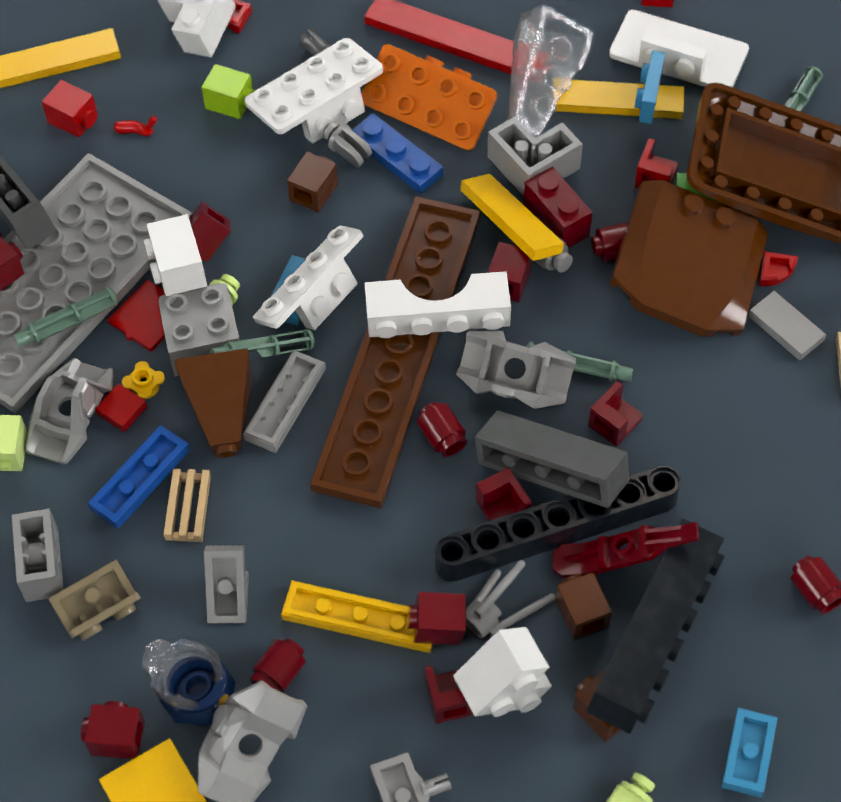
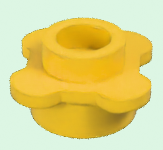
(146, 388)

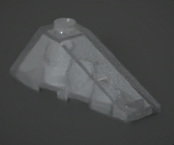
(544, 61)

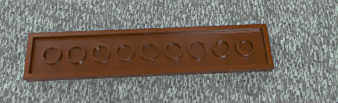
(392, 371)

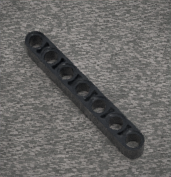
(546, 536)

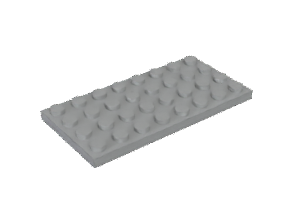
(96, 246)

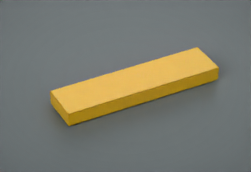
(58, 57)
(619, 99)
(512, 217)
(350, 615)

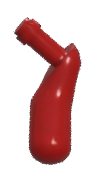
(135, 127)

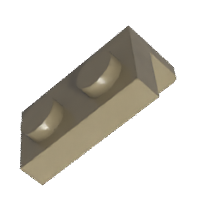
(95, 599)

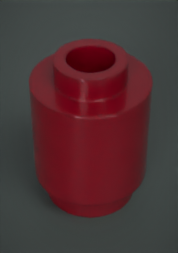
(608, 241)
(442, 429)
(817, 584)
(279, 664)

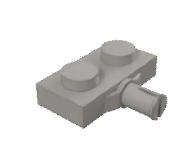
(400, 782)

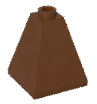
(219, 395)

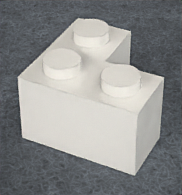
(198, 23)
(176, 255)
(504, 674)

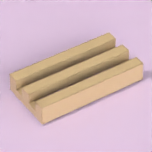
(190, 478)

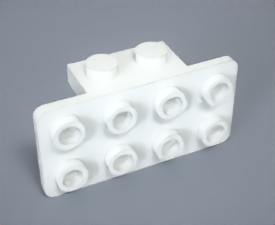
(689, 52)
(317, 91)

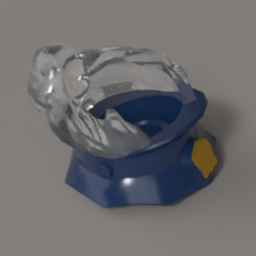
(187, 679)

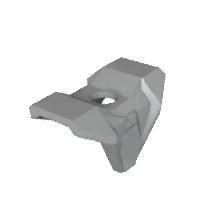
(544, 380)
(61, 436)
(260, 710)

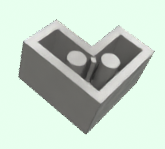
(524, 156)

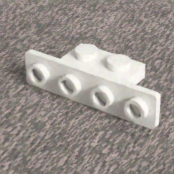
(316, 285)

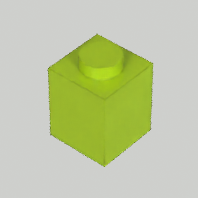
(226, 91)

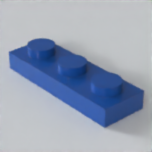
(399, 154)
(138, 477)

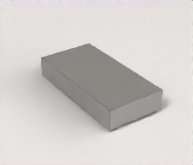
(787, 325)

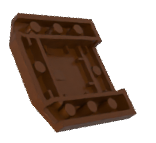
(689, 259)

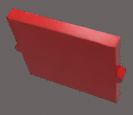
(141, 317)

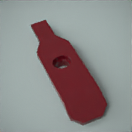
(604, 553)

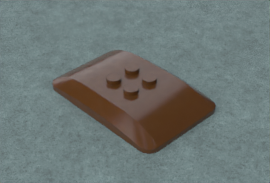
(768, 161)

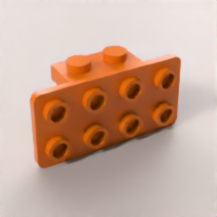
(430, 97)

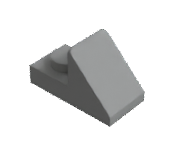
(226, 584)

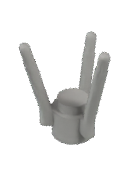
(483, 614)

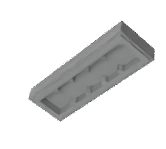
(284, 401)

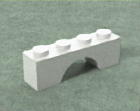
(478, 306)

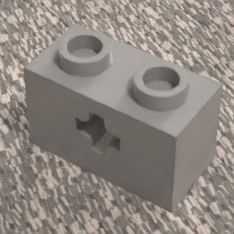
(37, 554)

